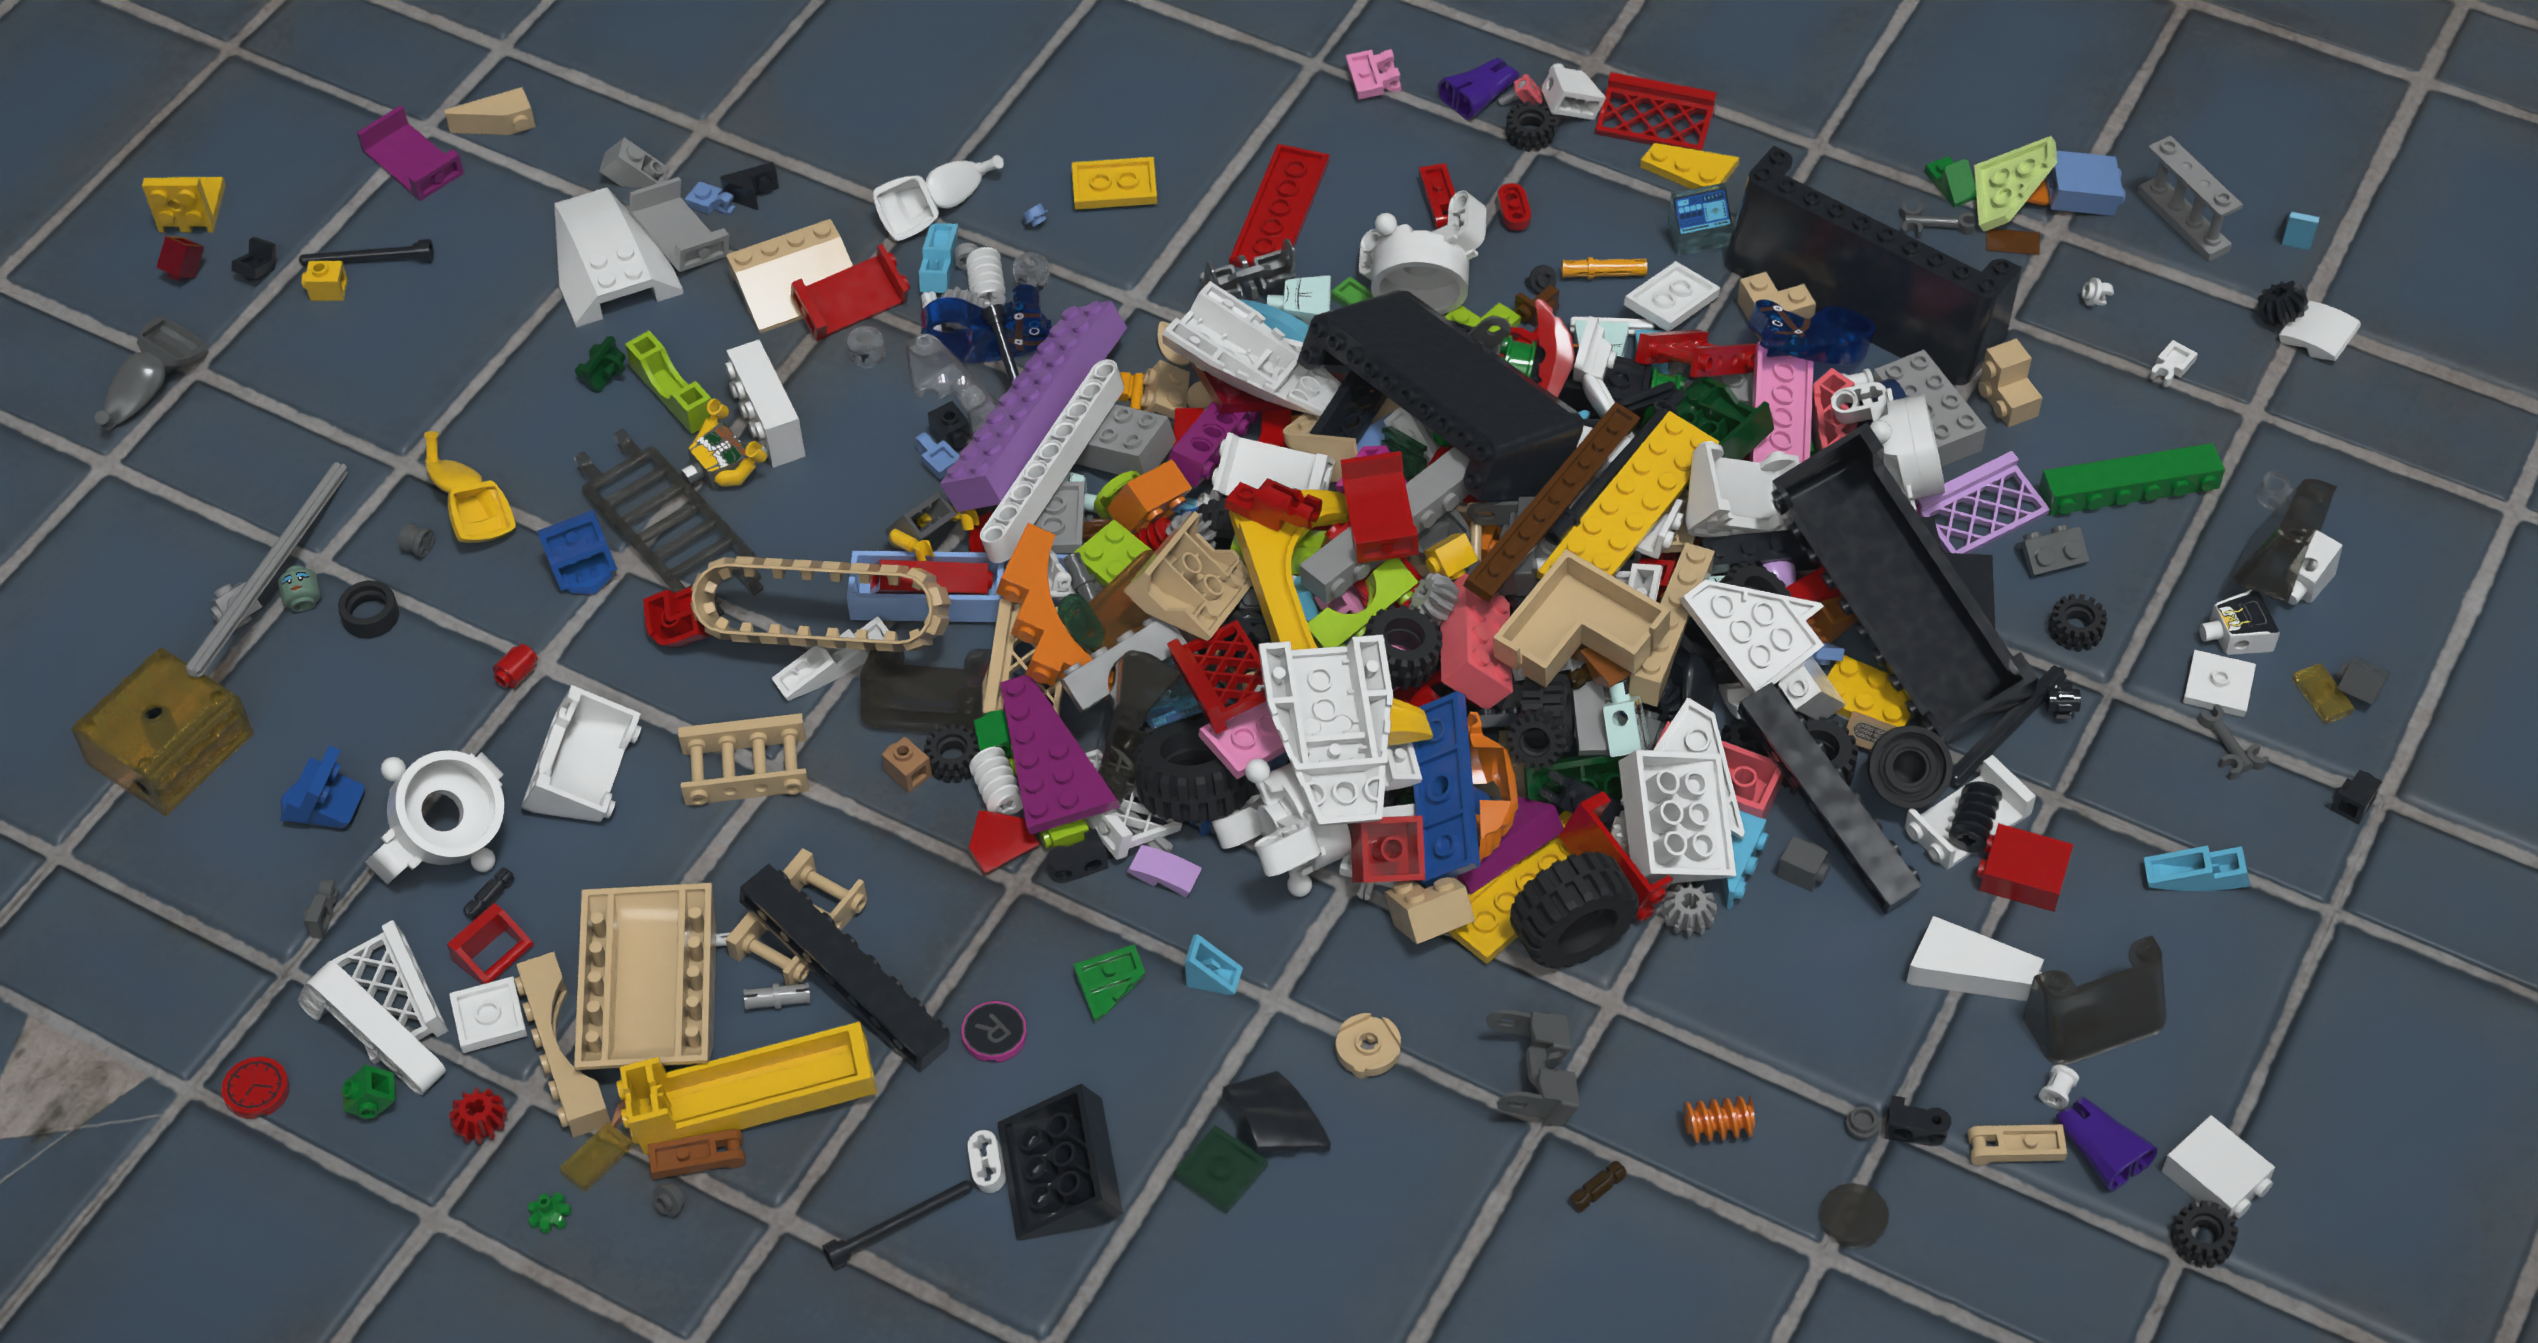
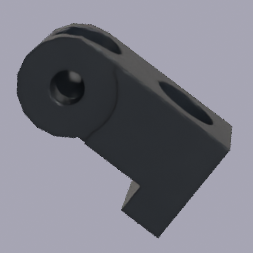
(1077, 859)
(1916, 1124)

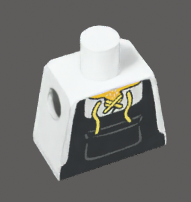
(2241, 625)

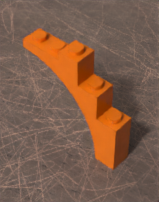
(1037, 621)

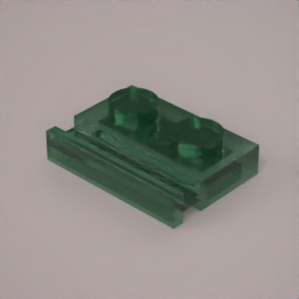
(1411, 450)

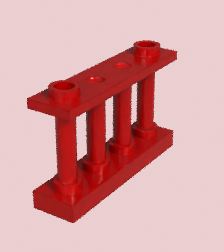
(1694, 349)

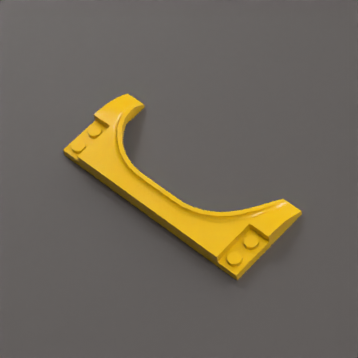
(1269, 566)

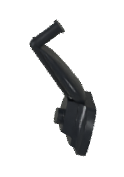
(1698, 672)

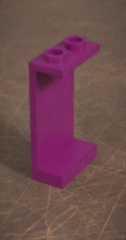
(409, 155)

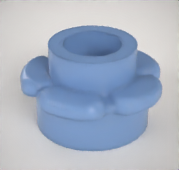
(1035, 215)

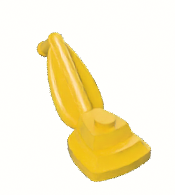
(474, 507)

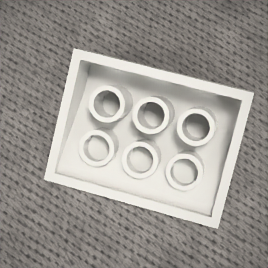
(1677, 815)

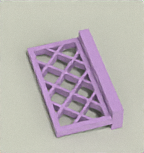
(1972, 483)

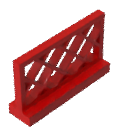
(1660, 96)
(1203, 683)

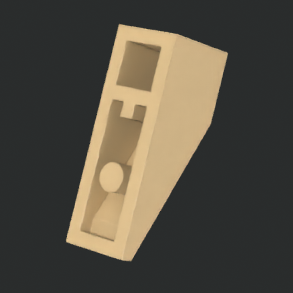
(495, 115)

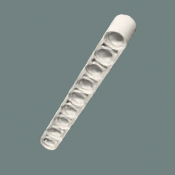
(1052, 460)

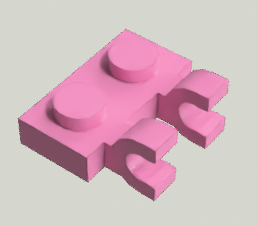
(1365, 73)

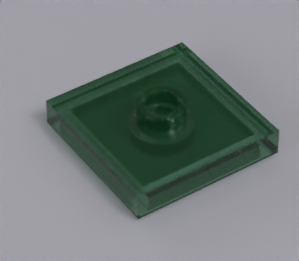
(1220, 1169)

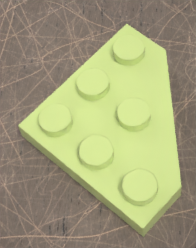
(2010, 180)

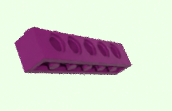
(1199, 447)

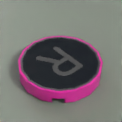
(994, 1031)

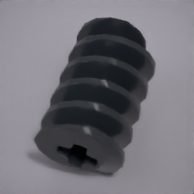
(1975, 816)

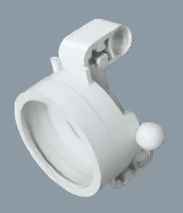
(1423, 261)
(1904, 432)
(463, 778)
(1288, 827)

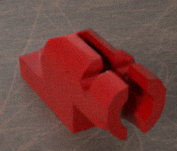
(1274, 505)

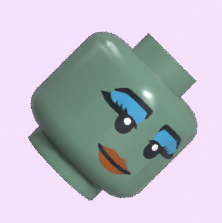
(299, 588)

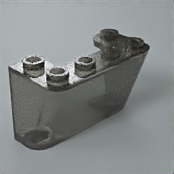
(2282, 541)

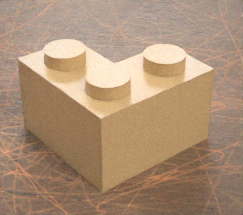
(1760, 287)
(2006, 383)
(1429, 911)

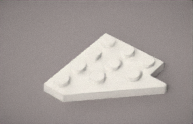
(1754, 630)
(1697, 731)

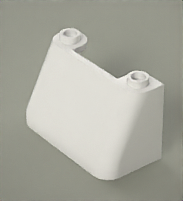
(1734, 494)
(581, 757)

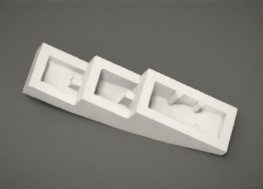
(825, 664)

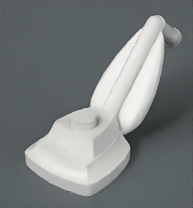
(911, 203)
(1591, 366)

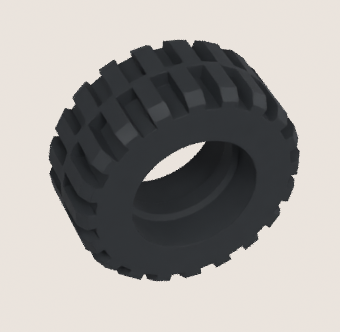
(1184, 778)
(1574, 909)

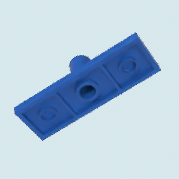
(1447, 792)

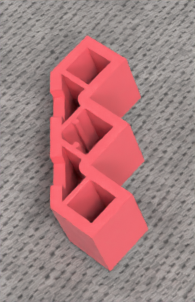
(1824, 422)

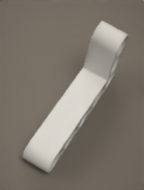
(372, 1024)

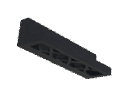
(1344, 407)

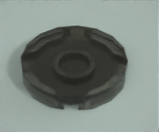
(1854, 1215)

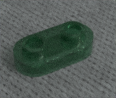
(1083, 622)

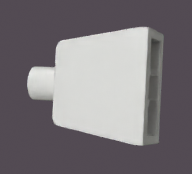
(1572, 93)
(2317, 568)

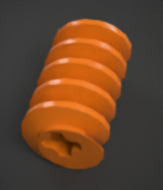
(1719, 1118)

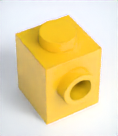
(325, 280)
(1450, 556)

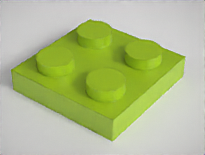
(1110, 552)

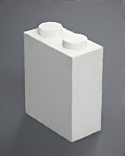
(2219, 1168)

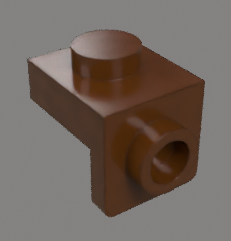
(1526, 307)

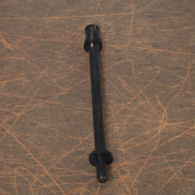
(1571, 515)

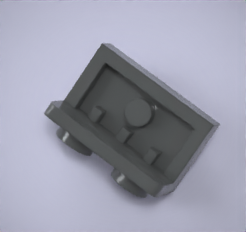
(2053, 551)

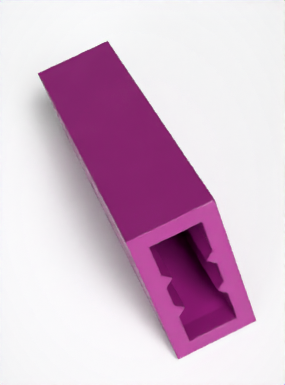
(1532, 827)

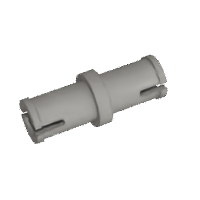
(776, 996)

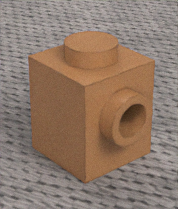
(906, 764)

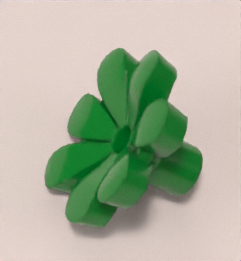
(548, 1212)

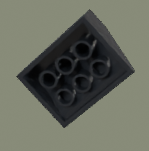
(1060, 1165)

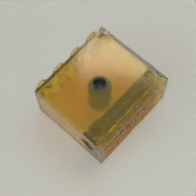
(162, 731)

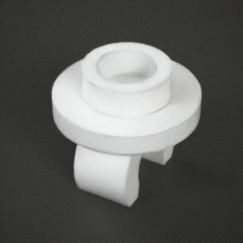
(2095, 291)

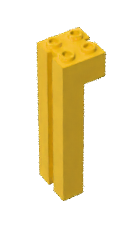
(746, 1086)

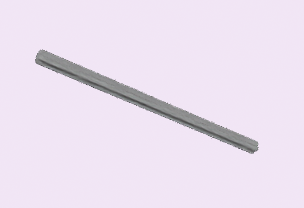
(266, 571)

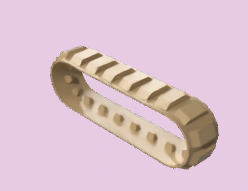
(707, 582)

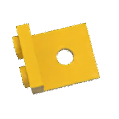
(184, 201)

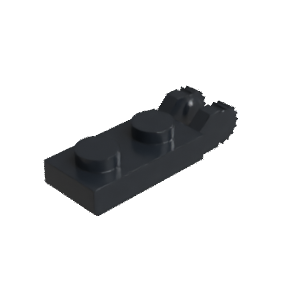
(1577, 791)

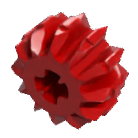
(478, 1115)

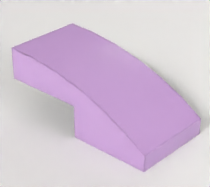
(1164, 868)

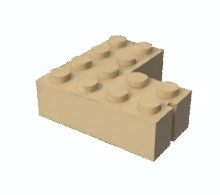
(1578, 607)

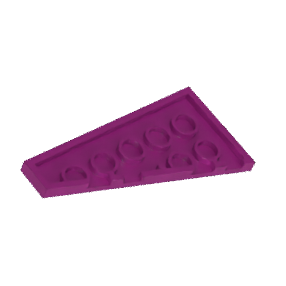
(1051, 768)

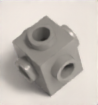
(223, 599)

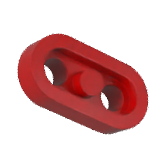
(1514, 206)

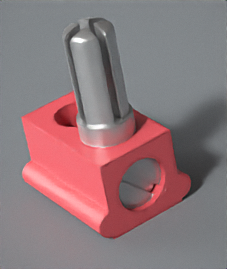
(1525, 90)

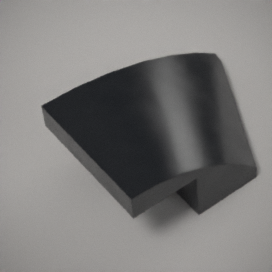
(1274, 1115)

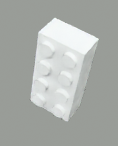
(764, 403)

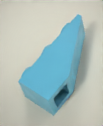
(1744, 856)

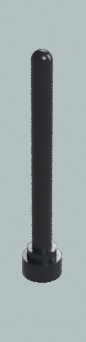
(422, 250)
(994, 317)
(839, 1251)

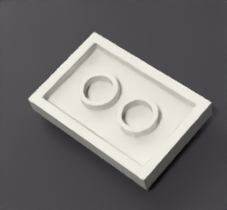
(1672, 296)

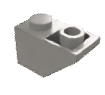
(631, 166)

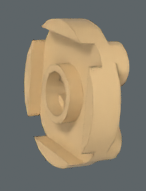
(1363, 1061)

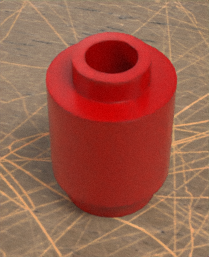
(515, 666)

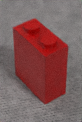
(2024, 867)

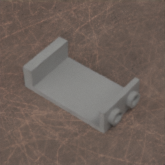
(675, 226)

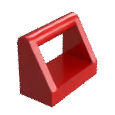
(480, 935)

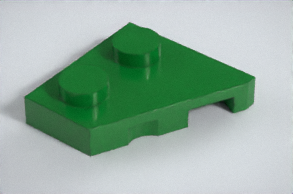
(1108, 979)

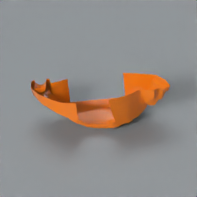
(1488, 764)

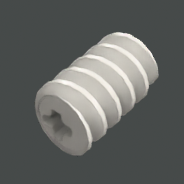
(986, 275)
(996, 781)

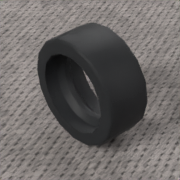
(364, 592)

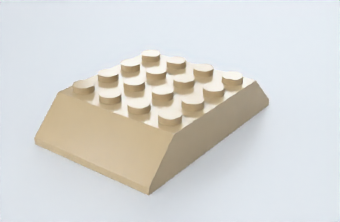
(646, 976)

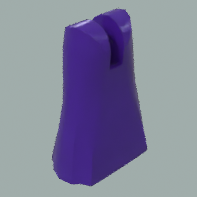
(1475, 89)
(2106, 1144)

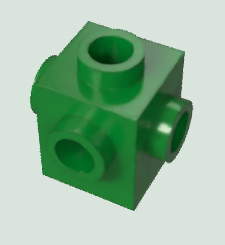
(368, 1092)

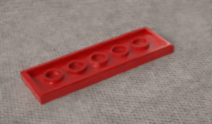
(1280, 202)

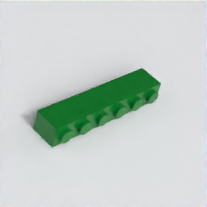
(2131, 479)

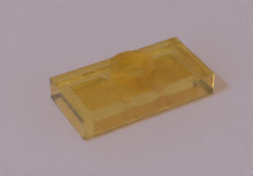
(2323, 693)
(596, 1157)

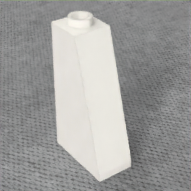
(1811, 690)
(1972, 963)

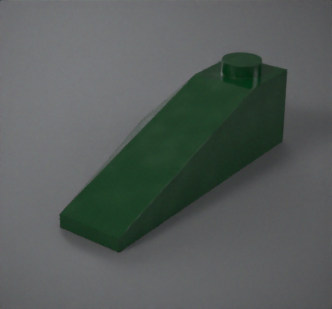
(1595, 770)

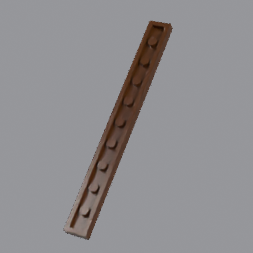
(1551, 502)

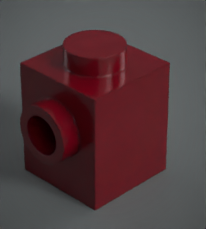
(180, 258)

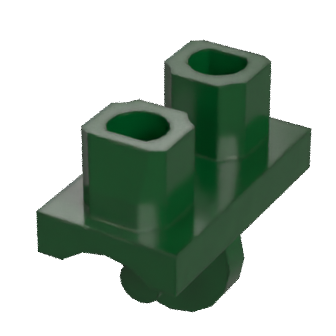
(603, 363)

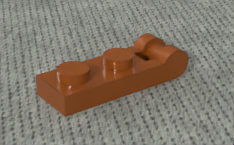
(696, 1154)

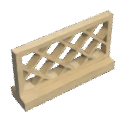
(1002, 660)

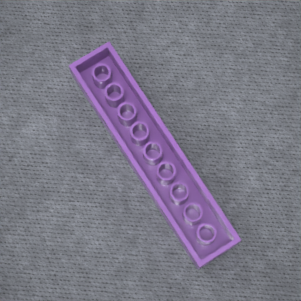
(1032, 405)

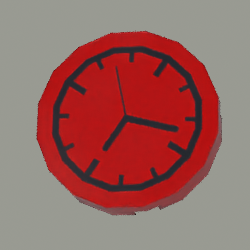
(255, 1087)

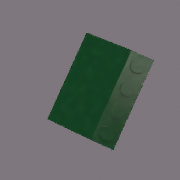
(1721, 415)

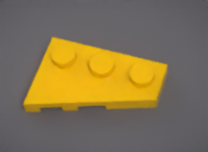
(1689, 166)

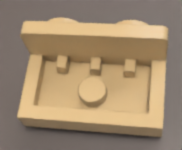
(1165, 389)

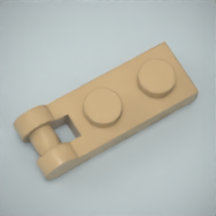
(2017, 1143)

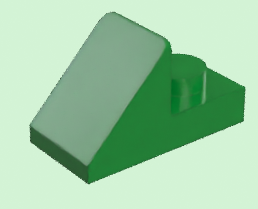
(1953, 180)

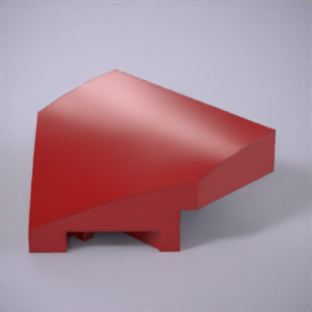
(999, 840)

